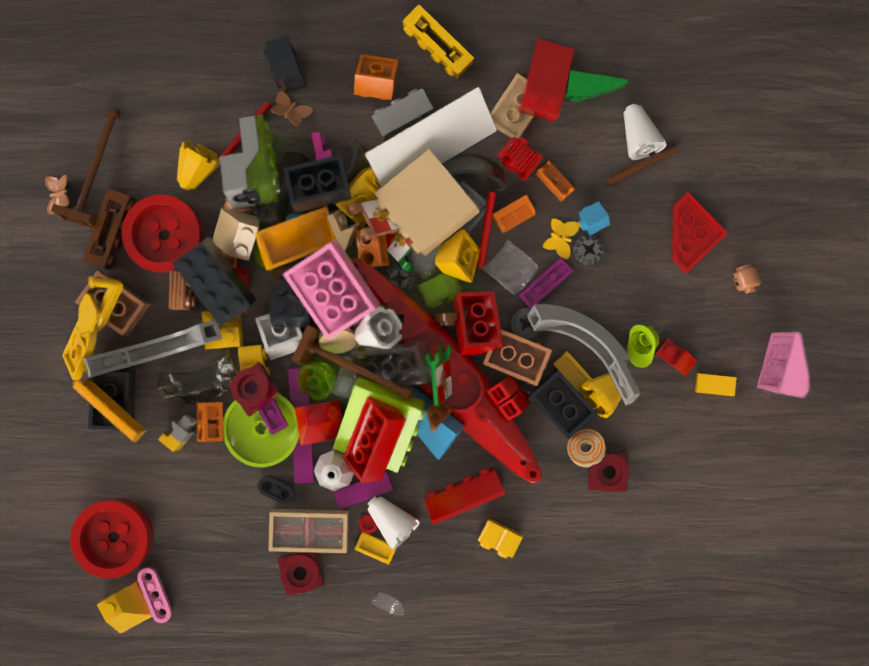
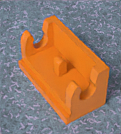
(555, 181)
(514, 214)

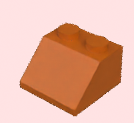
(375, 77)

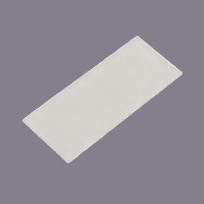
(443, 132)

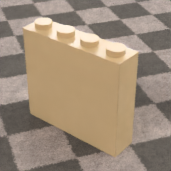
(426, 203)

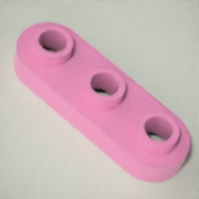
(155, 603)

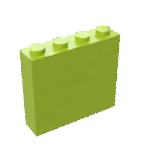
(411, 409)

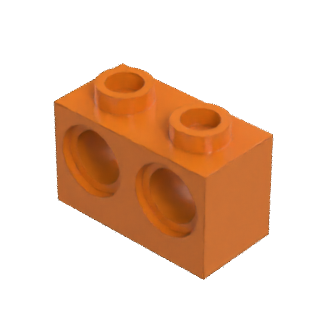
(377, 247)
(210, 422)

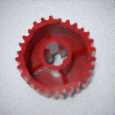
(519, 157)

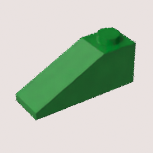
(586, 85)

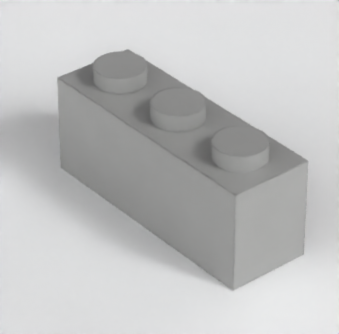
(402, 113)

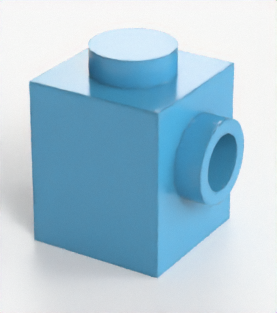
(593, 218)

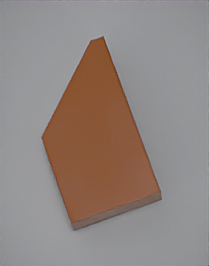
(437, 415)

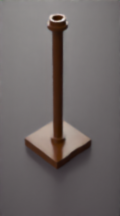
(77, 214)
(309, 347)

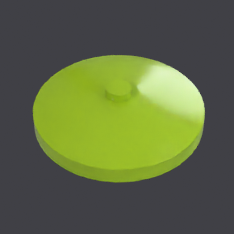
(251, 440)

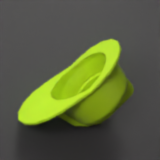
(642, 345)

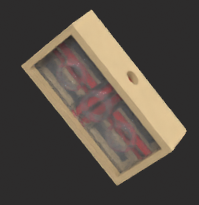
(309, 530)

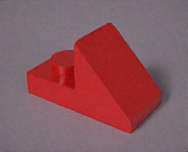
(676, 357)

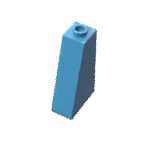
(444, 436)

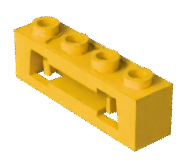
(460, 63)

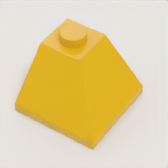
(458, 256)
(230, 332)
(125, 608)

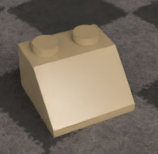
(235, 233)

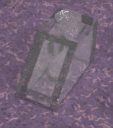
(345, 381)

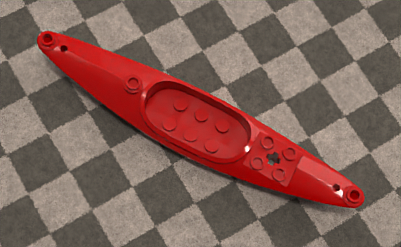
(470, 398)

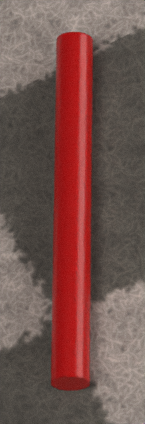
(237, 140)
(486, 229)

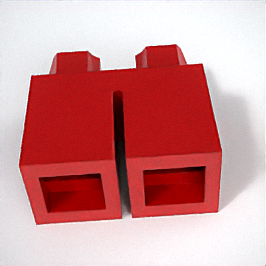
(516, 399)

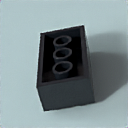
(214, 281)

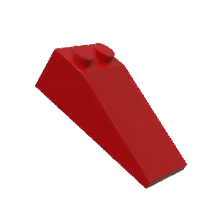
(546, 81)

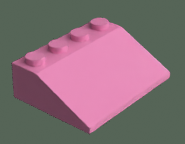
(332, 289)
(785, 366)

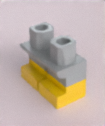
(180, 435)

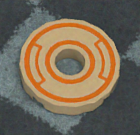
(584, 437)

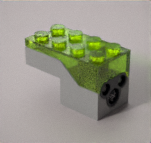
(251, 175)

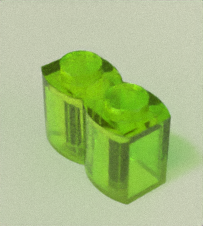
(438, 289)

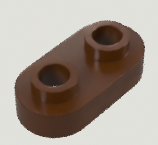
(446, 318)

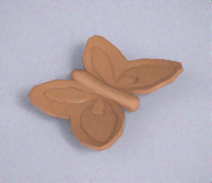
(289, 111)
(60, 193)

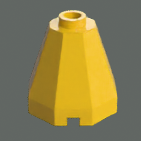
(195, 165)
(601, 394)

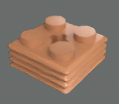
(180, 294)

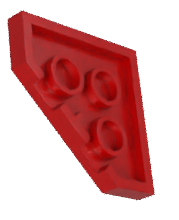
(693, 232)

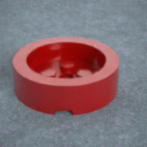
(144, 226)
(97, 551)

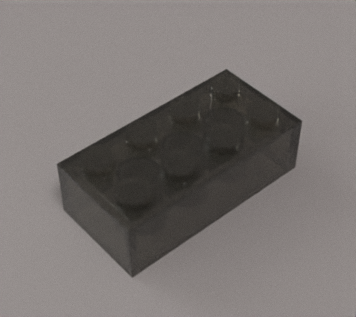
(401, 364)

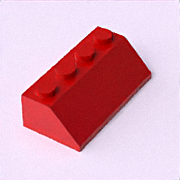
(374, 439)
(463, 495)

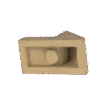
(343, 233)

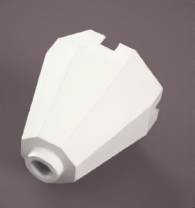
(379, 329)
(333, 462)

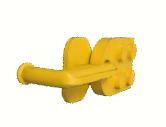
(362, 190)
(89, 323)

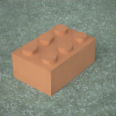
(127, 309)
(519, 358)

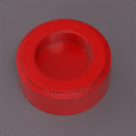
(367, 524)

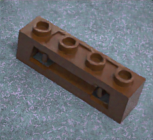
(105, 256)

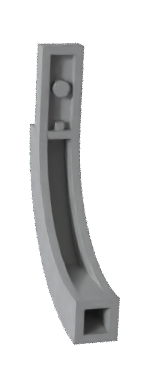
(587, 331)
(153, 350)

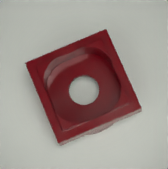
(265, 392)
(598, 482)
(300, 559)

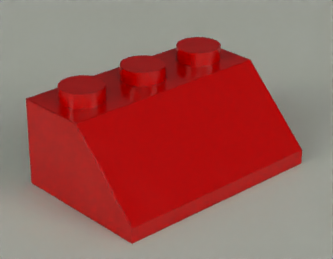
(478, 322)

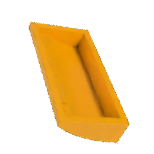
(295, 238)
(109, 409)

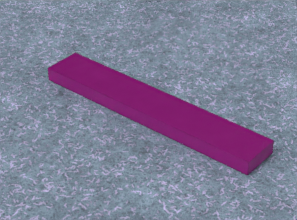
(302, 453)

